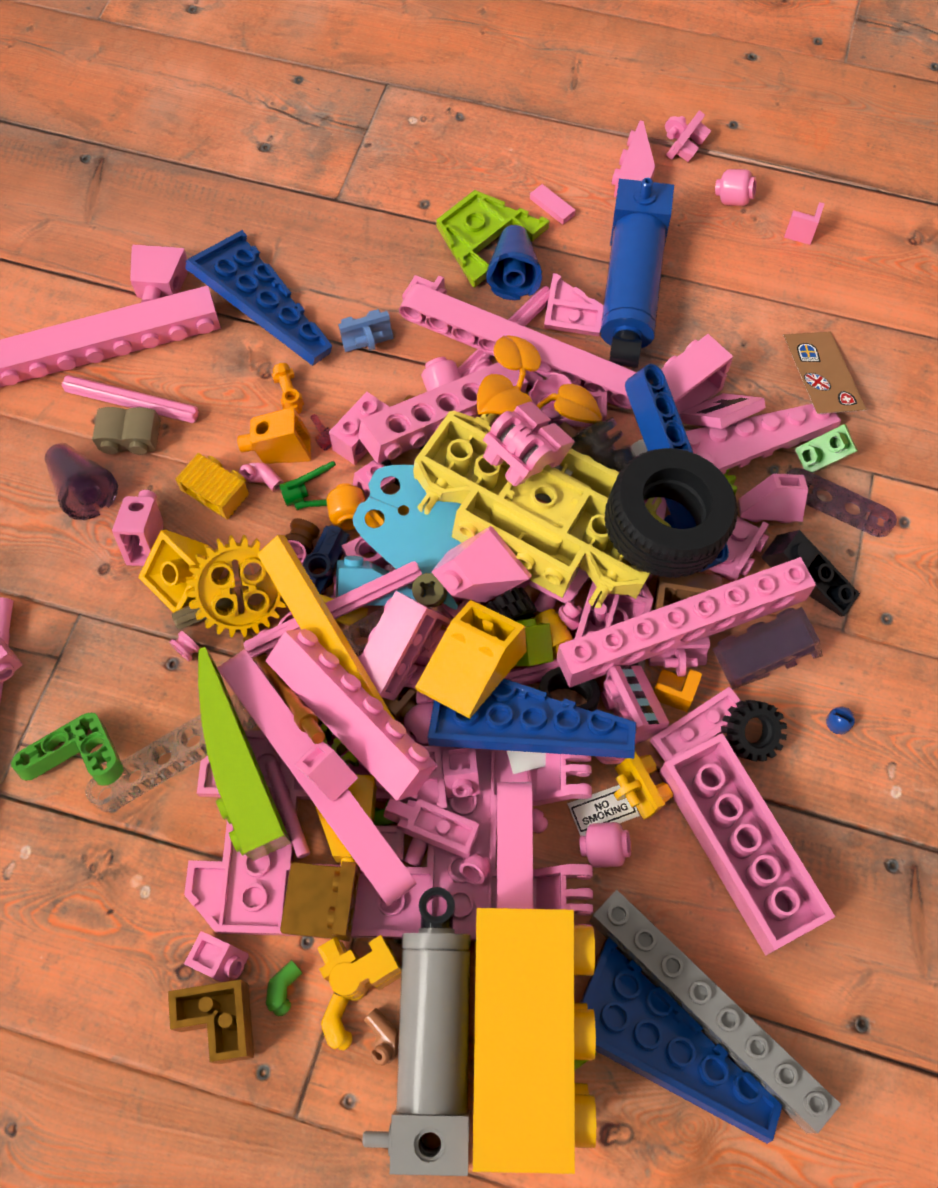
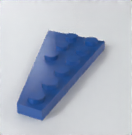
(256, 290)
(529, 721)
(664, 1044)

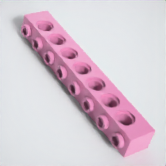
(685, 621)

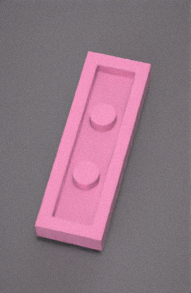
(696, 726)

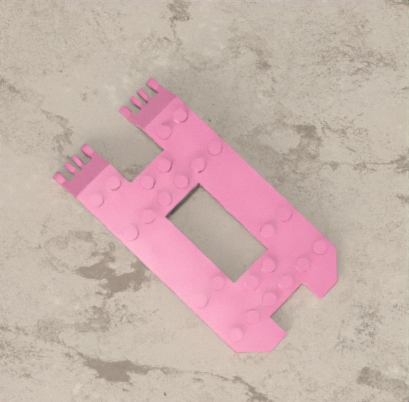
(251, 894)

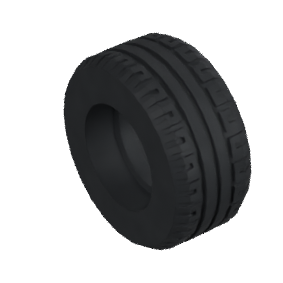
(686, 480)

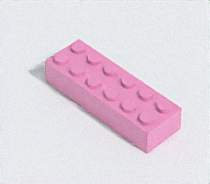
(745, 844)

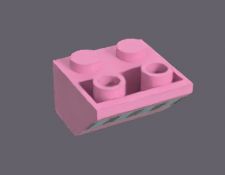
(633, 698)

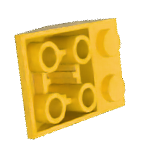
(472, 658)

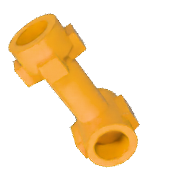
(290, 396)

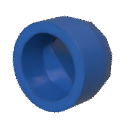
(838, 724)

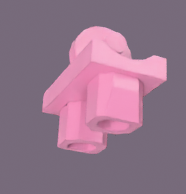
(678, 129)
(684, 656)

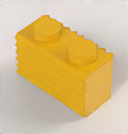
(213, 485)

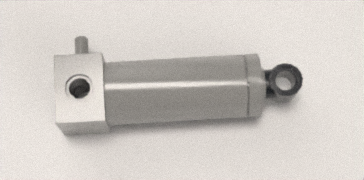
(431, 1050)

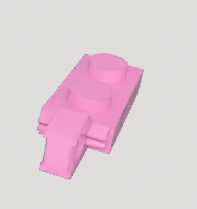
(434, 825)

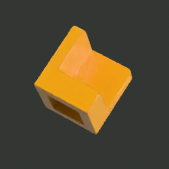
(677, 690)

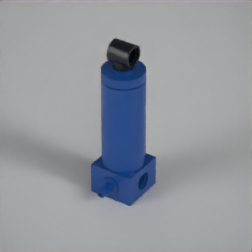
(635, 267)

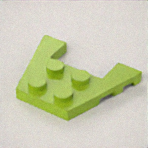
(478, 222)

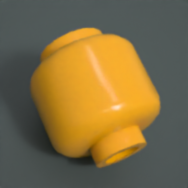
(343, 503)

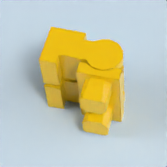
(354, 975)

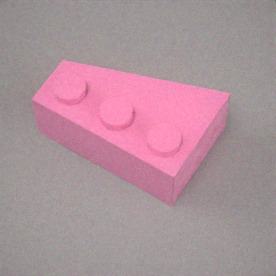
(398, 642)

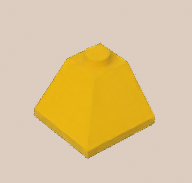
(169, 566)

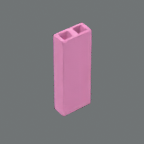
(552, 204)

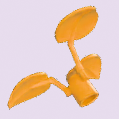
(499, 395)

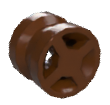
(303, 532)

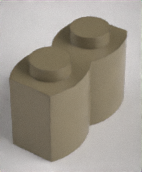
(126, 430)

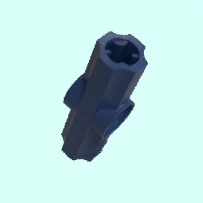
(325, 556)

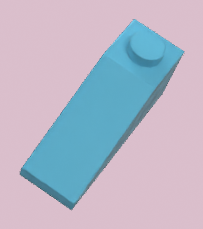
(355, 572)

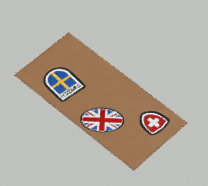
(824, 372)

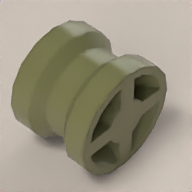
(435, 594)

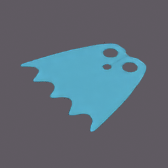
(410, 536)

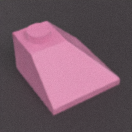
(480, 568)

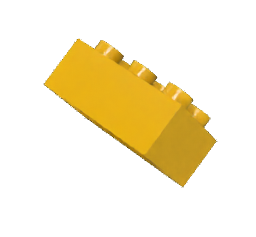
(527, 1040)

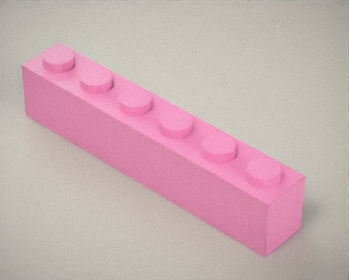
(351, 713)

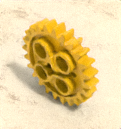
(210, 590)

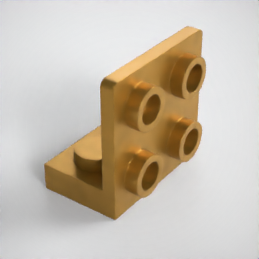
(320, 900)

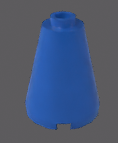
(514, 265)

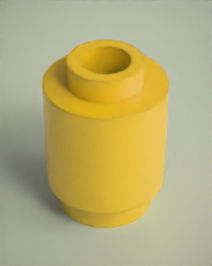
(558, 629)

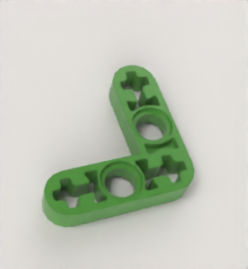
(32, 762)

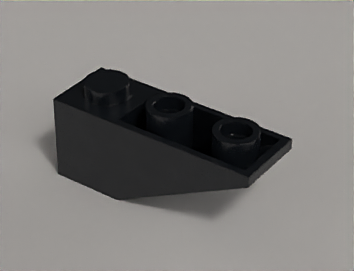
(831, 586)

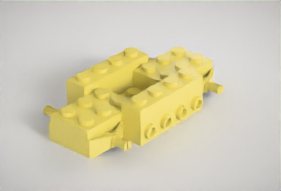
(545, 537)

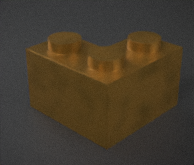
(220, 1009)

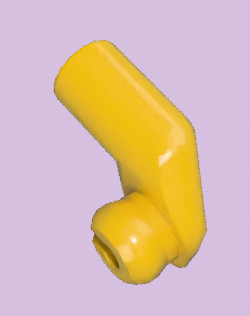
(332, 1024)

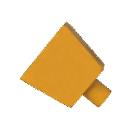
(277, 438)

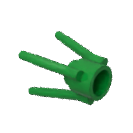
(295, 490)

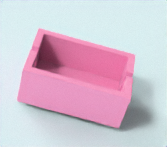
(697, 372)

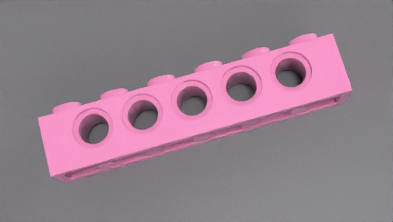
(416, 419)

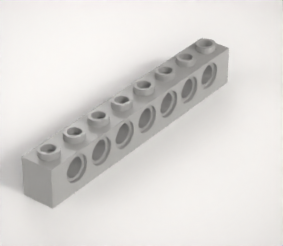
(716, 1013)

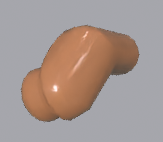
(386, 1037)

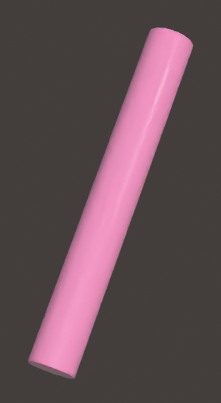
(287, 809)

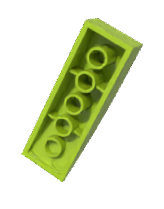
(236, 772)

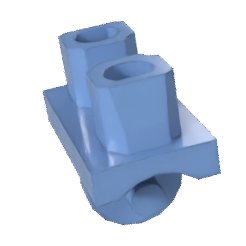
(365, 330)

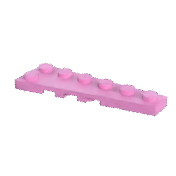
(759, 435)

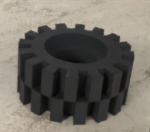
(513, 604)
(770, 733)

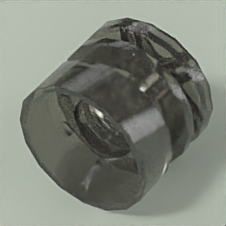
(600, 447)

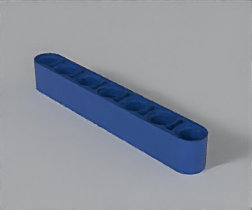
(662, 429)

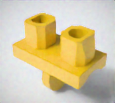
(638, 786)

